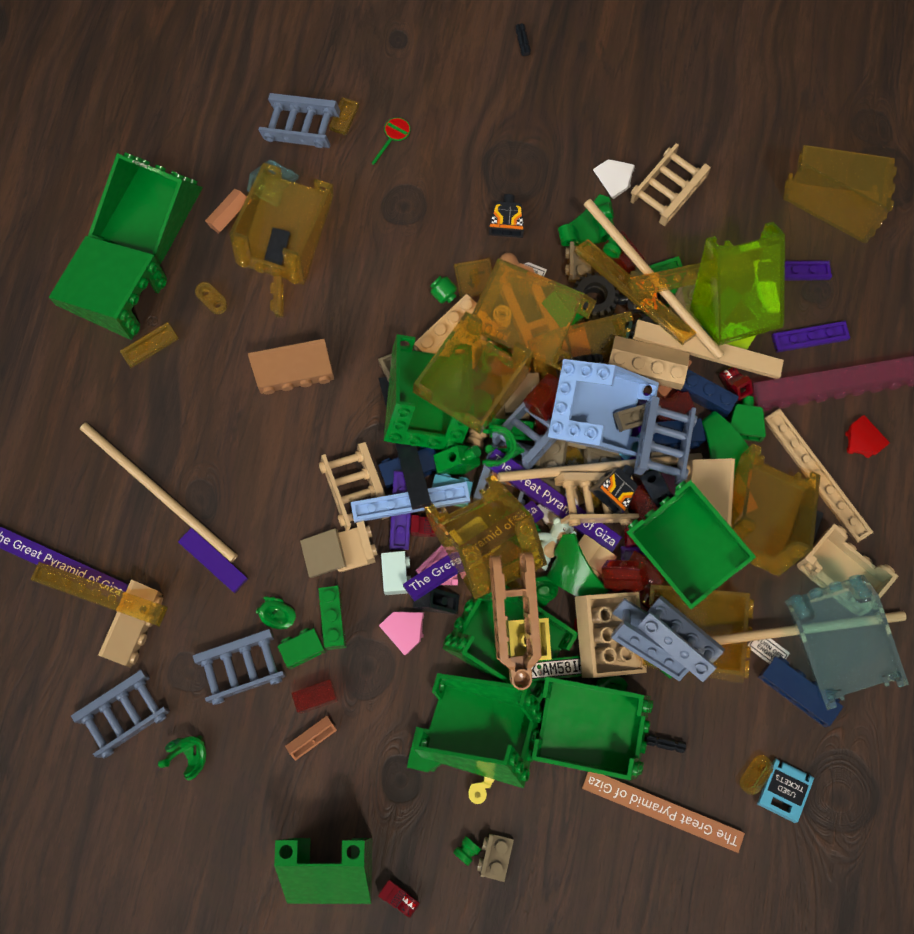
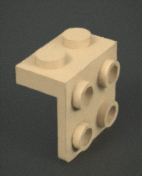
(357, 547)

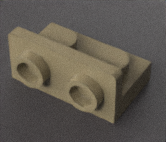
(577, 266)
(554, 456)
(496, 857)

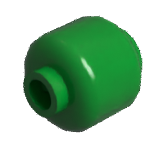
(443, 289)

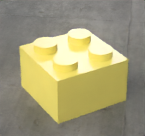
(517, 640)

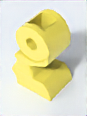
(477, 791)

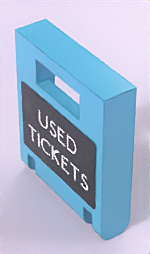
(788, 786)

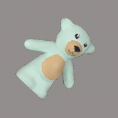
(551, 540)

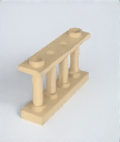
(677, 200)
(368, 472)
(585, 481)

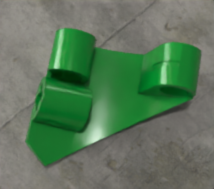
(586, 226)
(723, 438)
(572, 570)

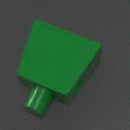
(748, 420)
(465, 459)

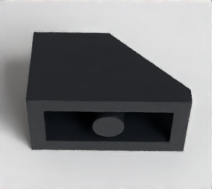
(439, 602)

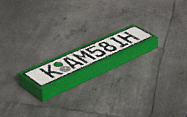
(557, 668)

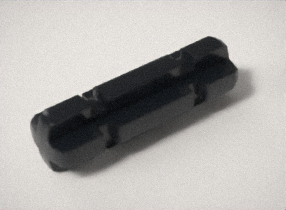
(523, 39)
(666, 743)

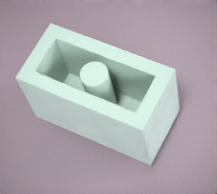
(395, 572)

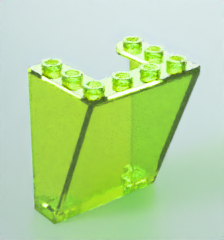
(741, 287)

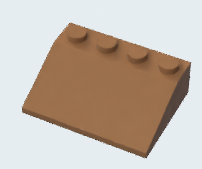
(291, 366)

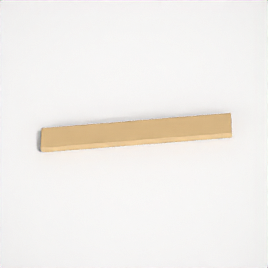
(733, 355)
(828, 488)

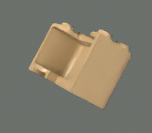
(838, 560)

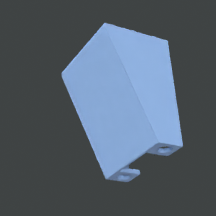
(588, 399)

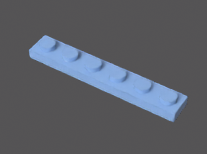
(400, 503)

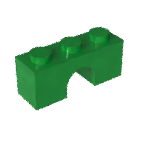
(331, 618)

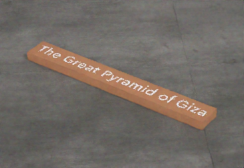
(664, 811)

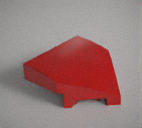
(865, 438)

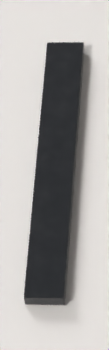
(410, 465)

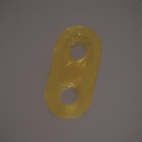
(212, 299)
(755, 775)

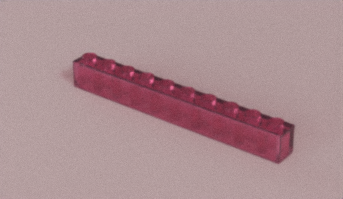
(834, 383)

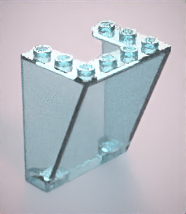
(846, 638)

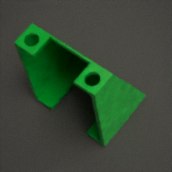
(143, 206)
(106, 284)
(410, 417)
(690, 544)
(475, 637)
(482, 728)
(593, 728)
(324, 882)

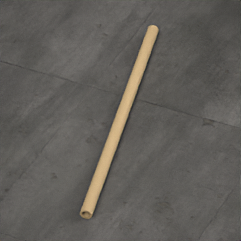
(645, 269)
(591, 467)
(159, 492)
(781, 631)

